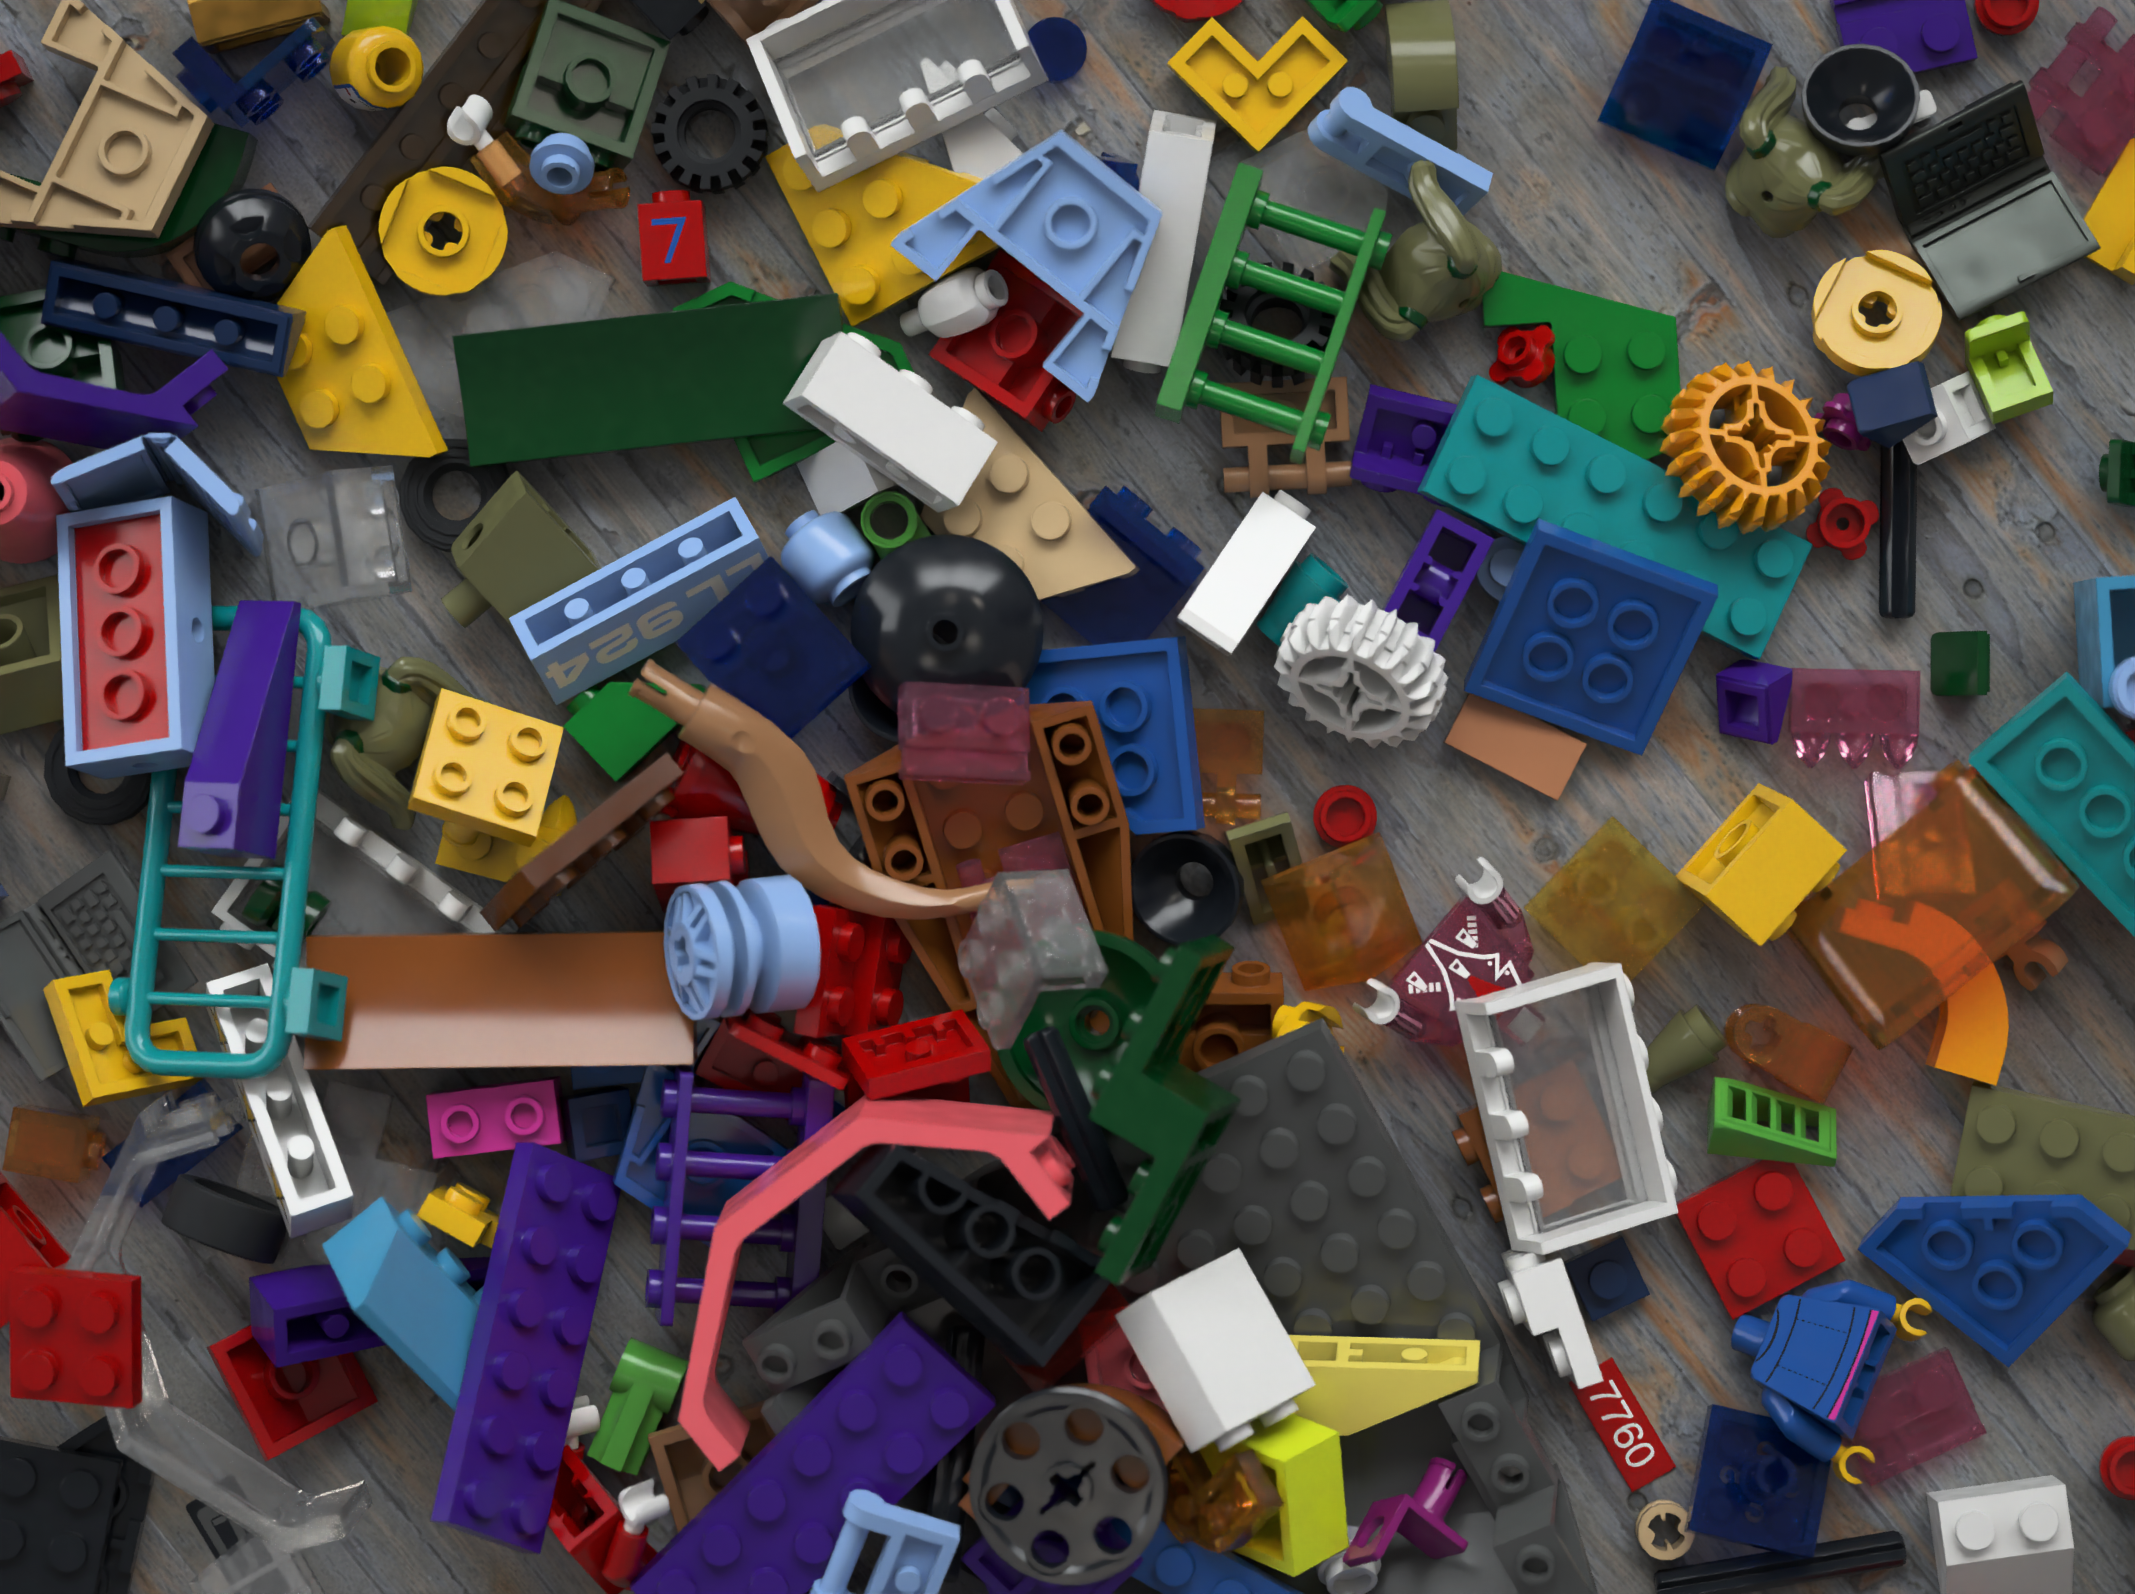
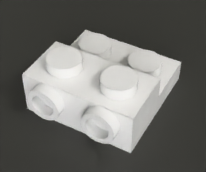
(1544, 1301)

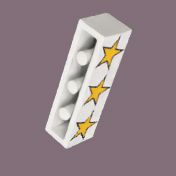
(283, 1114)

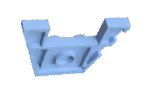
(1068, 226)

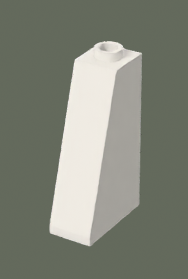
(1176, 183)

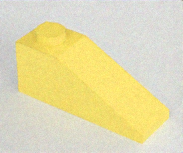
(1378, 1377)

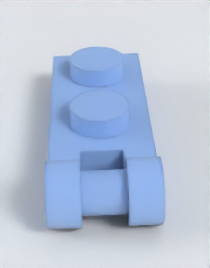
(1389, 148)

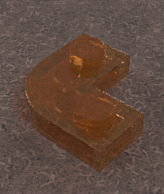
(1218, 1509)

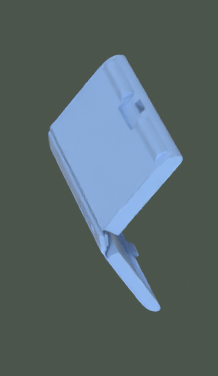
(140, 473)

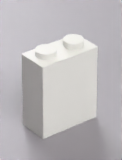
(1216, 1353)

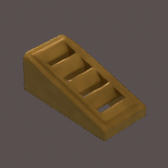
(239, 23)

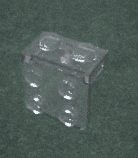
(1024, 942)

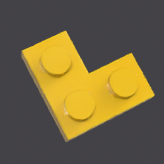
(1256, 95)
(96, 1041)
(461, 1213)

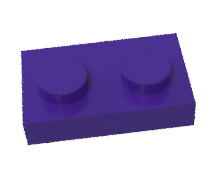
(1398, 439)

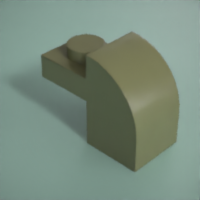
(1423, 68)

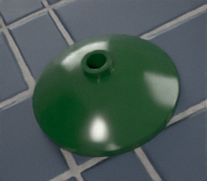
(1070, 1011)

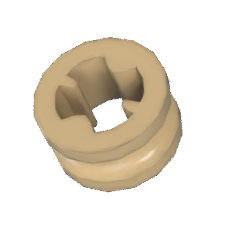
(1646, 1535)

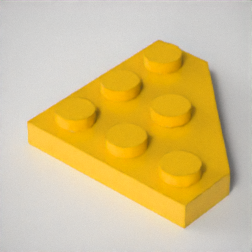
(860, 217)

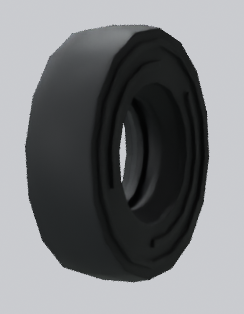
(418, 487)
(85, 804)

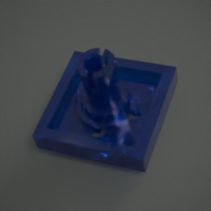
(1719, 1508)

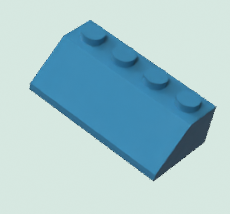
(408, 1292)

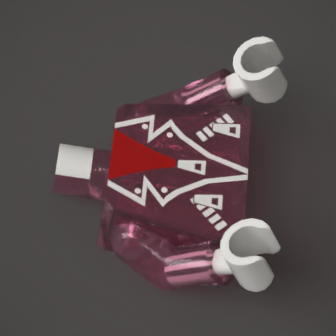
(1464, 957)

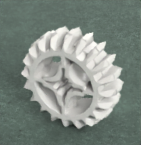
(1361, 671)

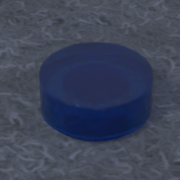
(1059, 48)

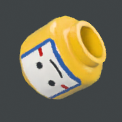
(376, 68)

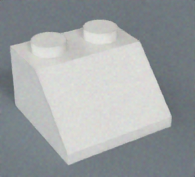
(2003, 1538)

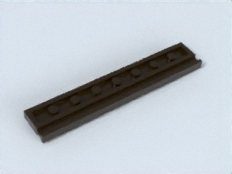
(480, 61)

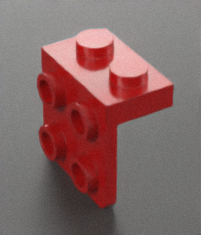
(762, 1056)

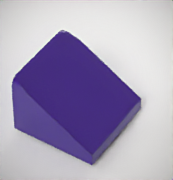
(1753, 699)

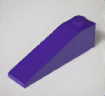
(242, 744)
(307, 1315)

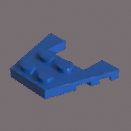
(706, 1133)

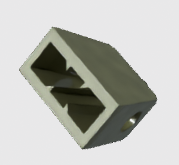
(515, 555)

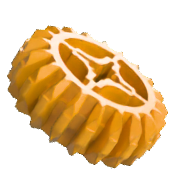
(1730, 464)

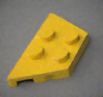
(348, 368)

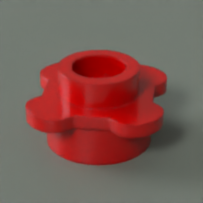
(1524, 357)
(1859, 517)

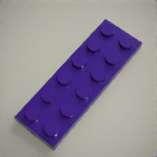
(527, 1349)
(866, 1430)

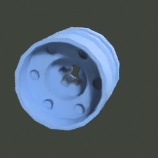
(741, 947)

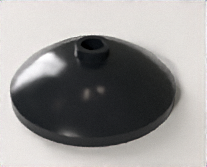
(956, 582)

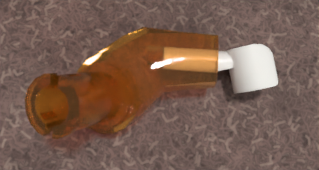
(507, 172)

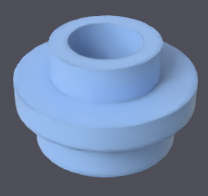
(562, 164)

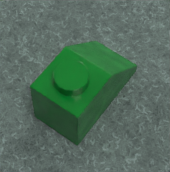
(617, 727)

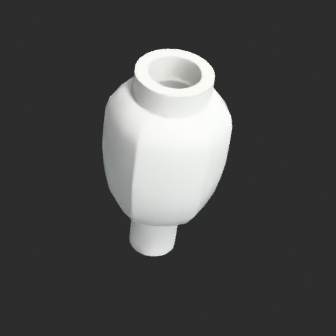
(957, 304)

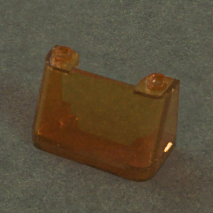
(1929, 905)

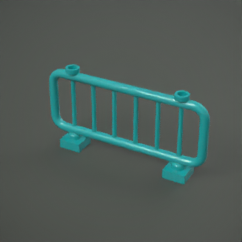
(301, 999)

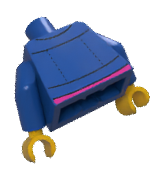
(1823, 1362)

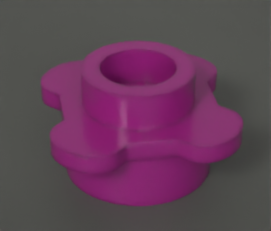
(1840, 424)

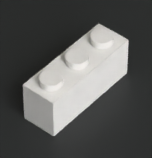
(891, 420)

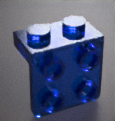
(257, 93)
(1134, 605)

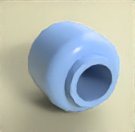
(827, 557)

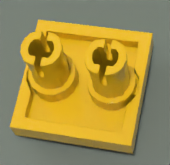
(484, 770)

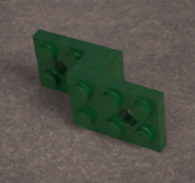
(1162, 1106)

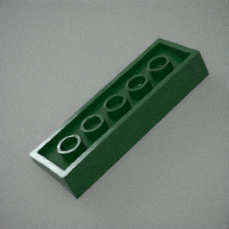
(638, 379)

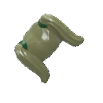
(1791, 165)
(1432, 267)
(373, 751)

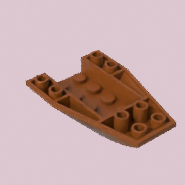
(928, 827)

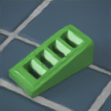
(1747, 1139)

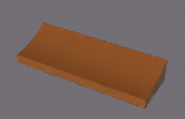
(502, 1001)

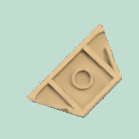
(1031, 516)

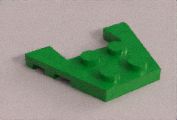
(1611, 358)

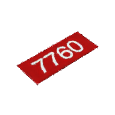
(1624, 1427)

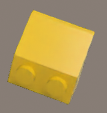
(1762, 864)

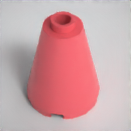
(29, 500)

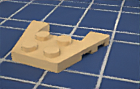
(124, 147)

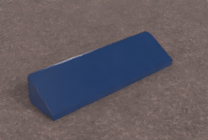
(171, 316)

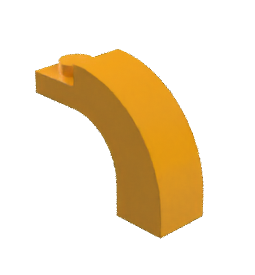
(1972, 1029)

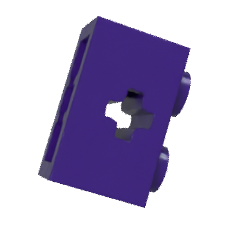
(1438, 574)

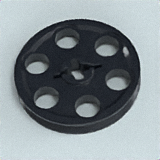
(1072, 1517)

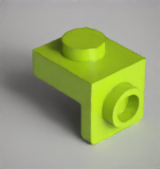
(2006, 367)

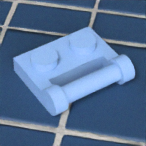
(912, 1555)

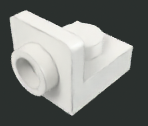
(1958, 420)

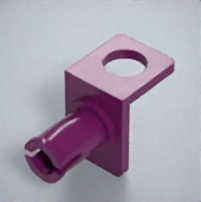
(1415, 1518)

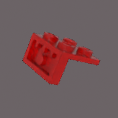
(916, 1059)

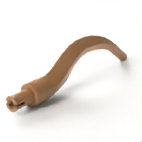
(789, 802)

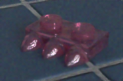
(1855, 708)

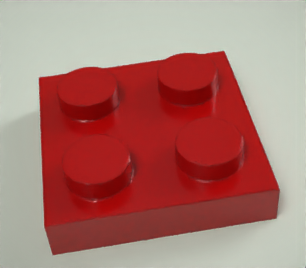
(1757, 1234)
(75, 1336)

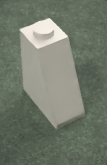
(1247, 571)

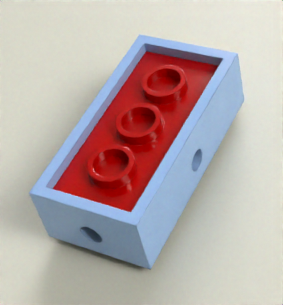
(134, 635)

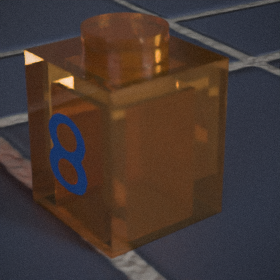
(54, 1143)

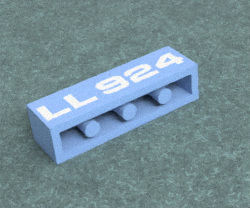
(638, 601)

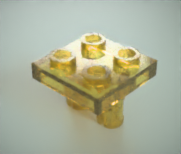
(1613, 902)

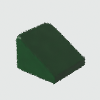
(1960, 663)

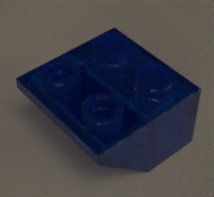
(1684, 82)

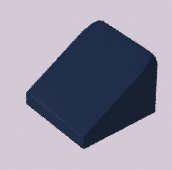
(1892, 403)

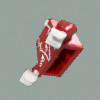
(590, 1523)

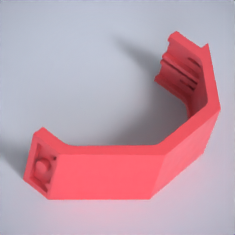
(1010, 1133)

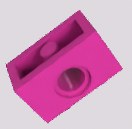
(495, 1116)

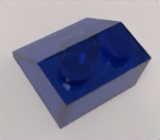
(774, 649)

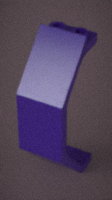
(99, 414)

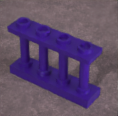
(796, 1233)

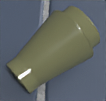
(1683, 1047)

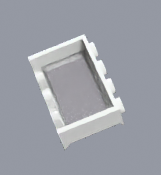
(888, 74)
(367, 879)
(1567, 1108)

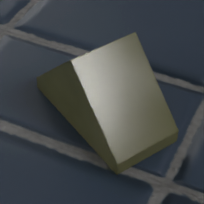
(1261, 852)

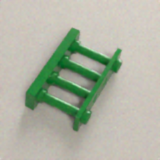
(1230, 267)

